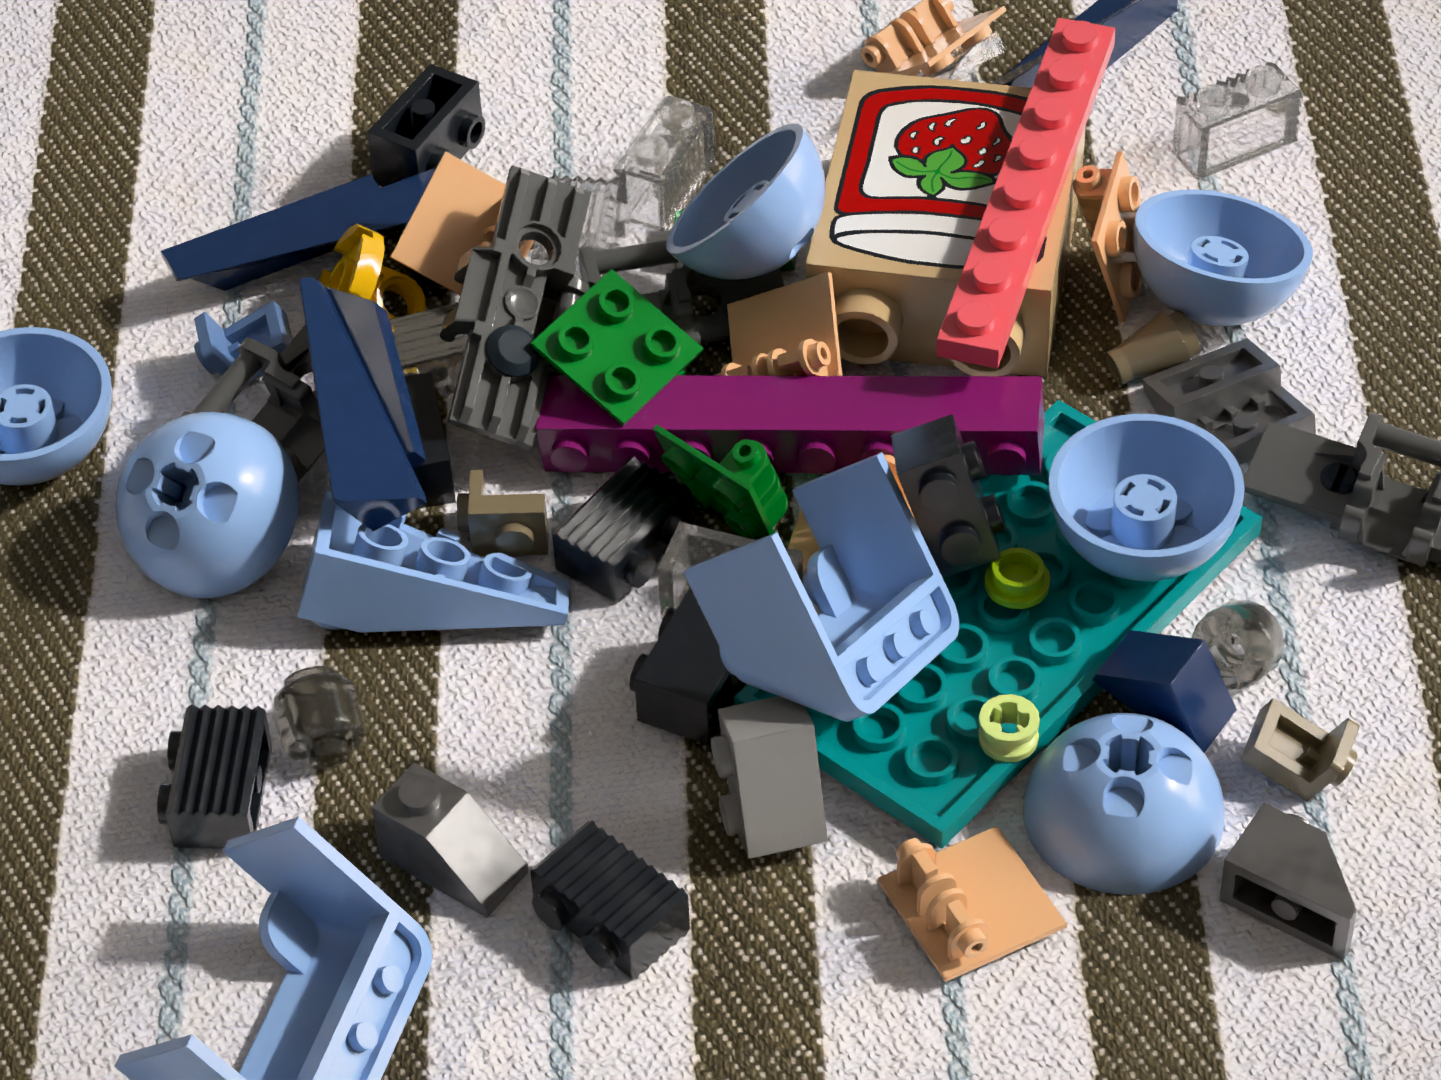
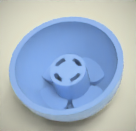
(753, 209)
(1218, 255)
(50, 403)
(1145, 495)
(231, 516)
(1124, 805)

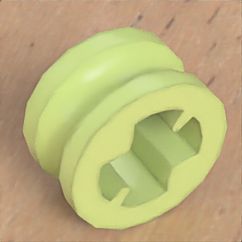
(1008, 746)

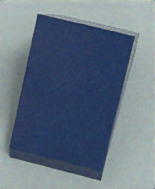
(1171, 682)

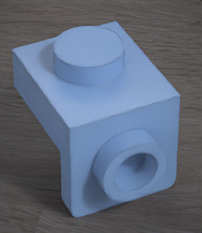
(219, 347)

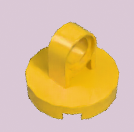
(362, 271)

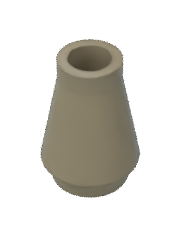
(1154, 348)

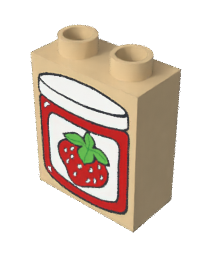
(904, 211)

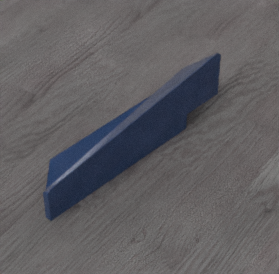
(362, 406)

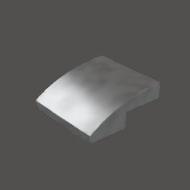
(1230, 396)

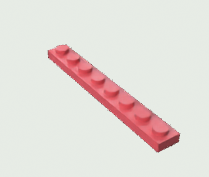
(1025, 194)

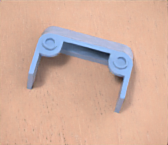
(870, 578)
(348, 964)

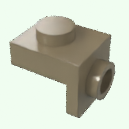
(503, 522)
(1298, 751)

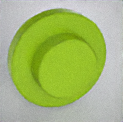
(1017, 579)

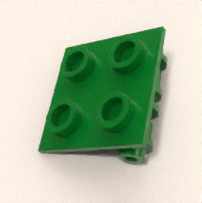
(617, 347)
(739, 487)

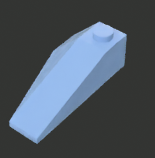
(418, 581)

